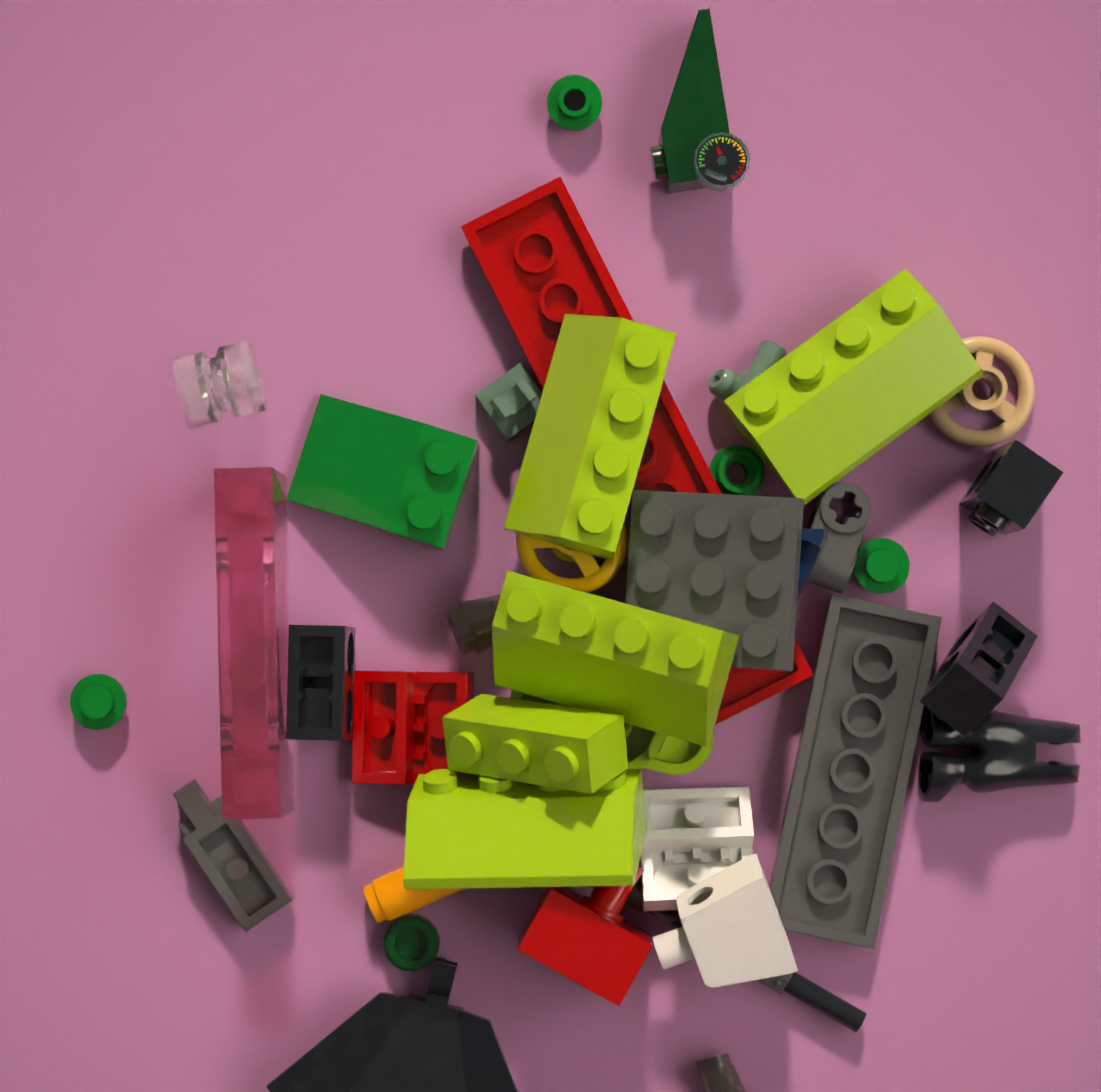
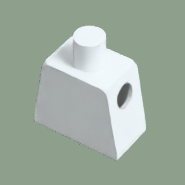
(729, 928)

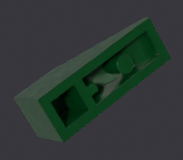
(693, 110)

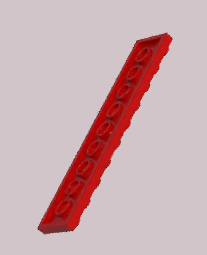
(549, 267)

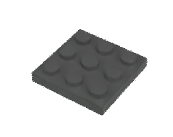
(721, 566)

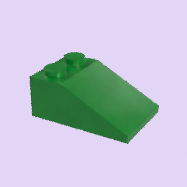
(383, 471)

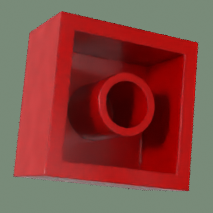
(587, 938)

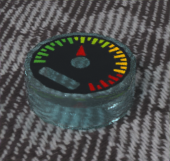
(721, 161)

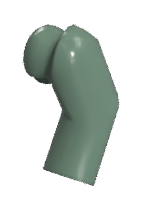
(725, 382)

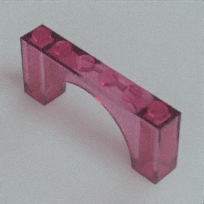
(253, 740)

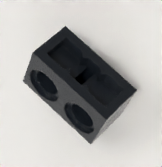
(1009, 489)
(979, 669)
(320, 682)

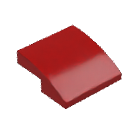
(401, 722)

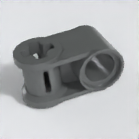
(841, 549)

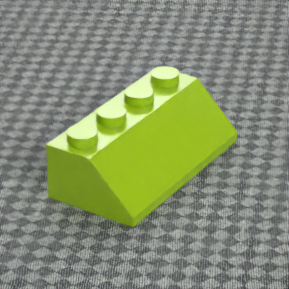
(853, 387)
(590, 433)
(610, 657)
(521, 834)

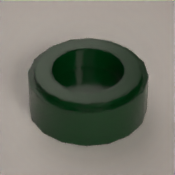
(411, 942)

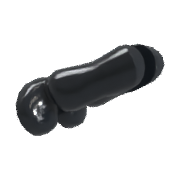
(1000, 755)

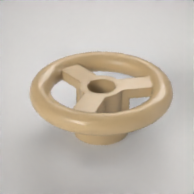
(1012, 417)

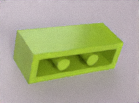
(536, 743)

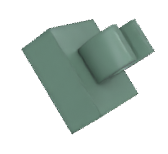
(511, 401)

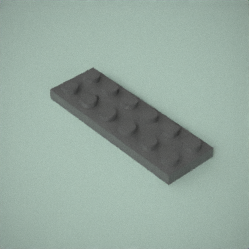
(852, 769)

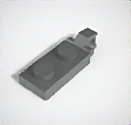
(230, 858)

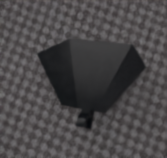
(405, 1047)

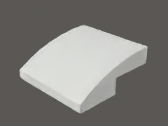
(691, 839)

